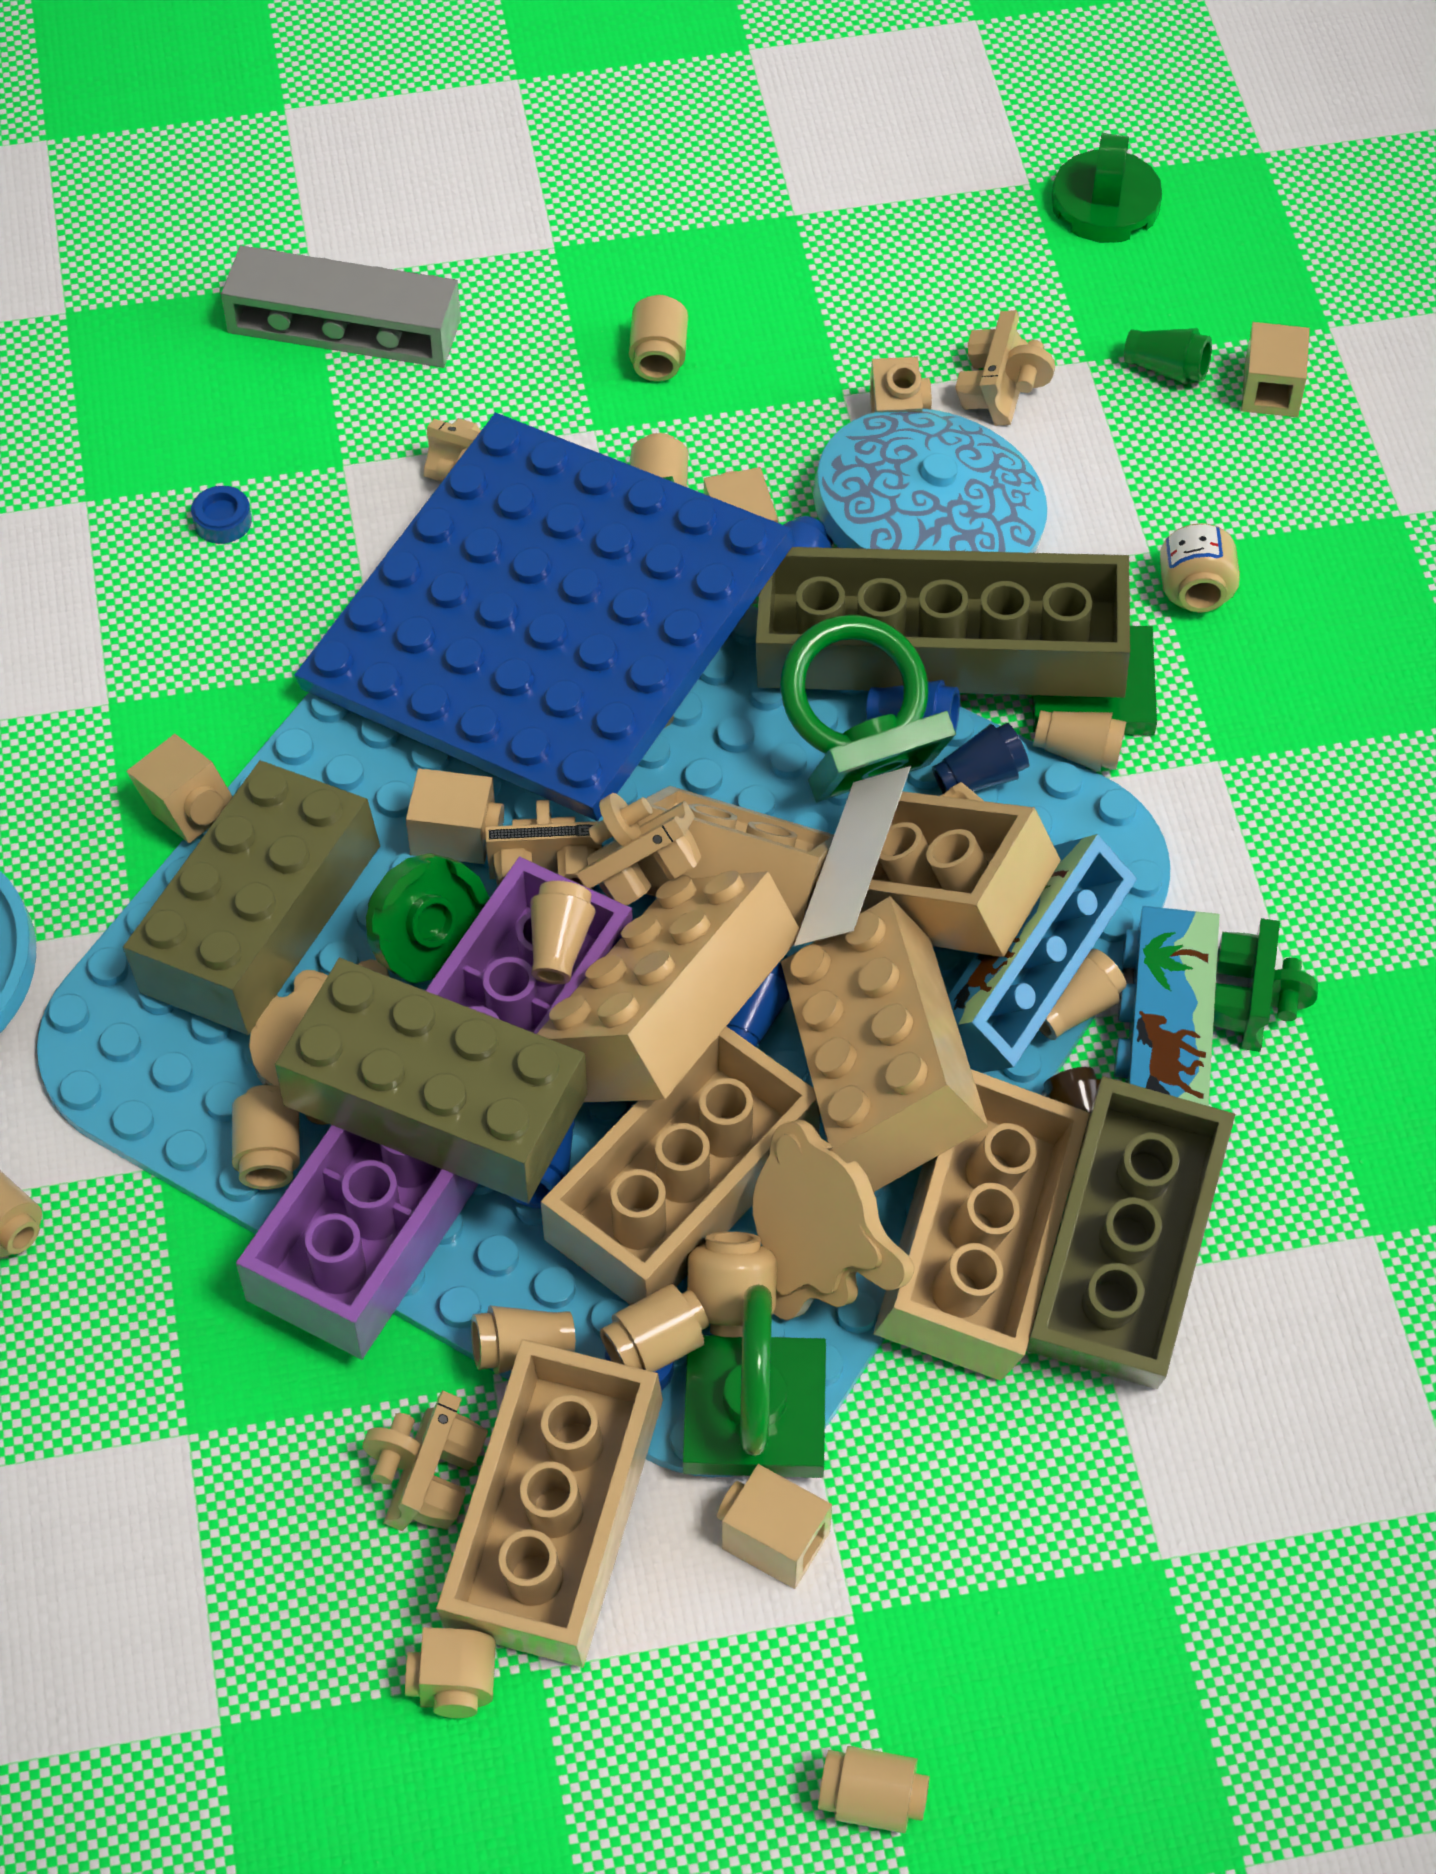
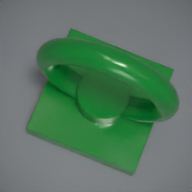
(878, 743)
(755, 1400)

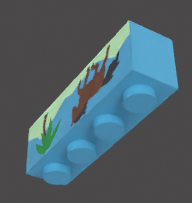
(1008, 998)
(1169, 1003)

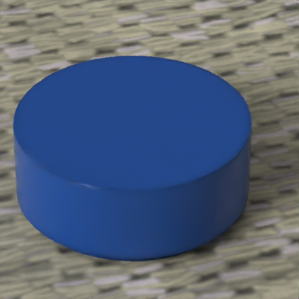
(221, 514)

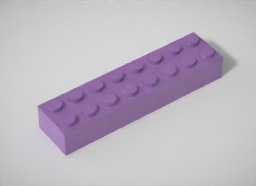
(370, 1217)

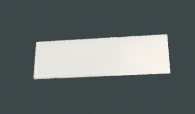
(852, 857)

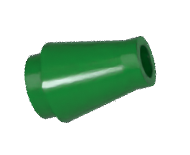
(1172, 353)

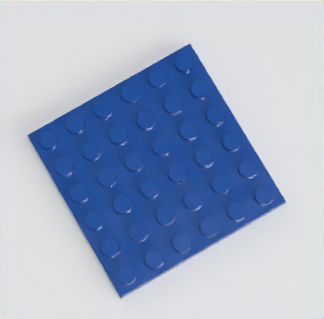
(546, 613)

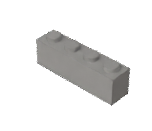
(341, 306)

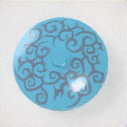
(927, 486)

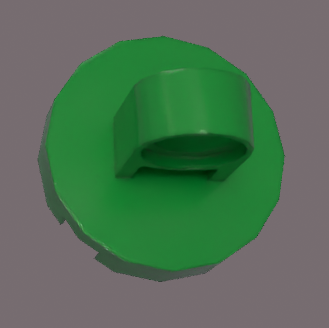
(1107, 192)
(422, 914)

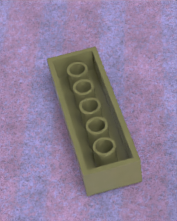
(971, 615)

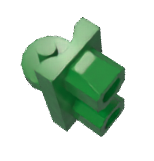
(1255, 958)

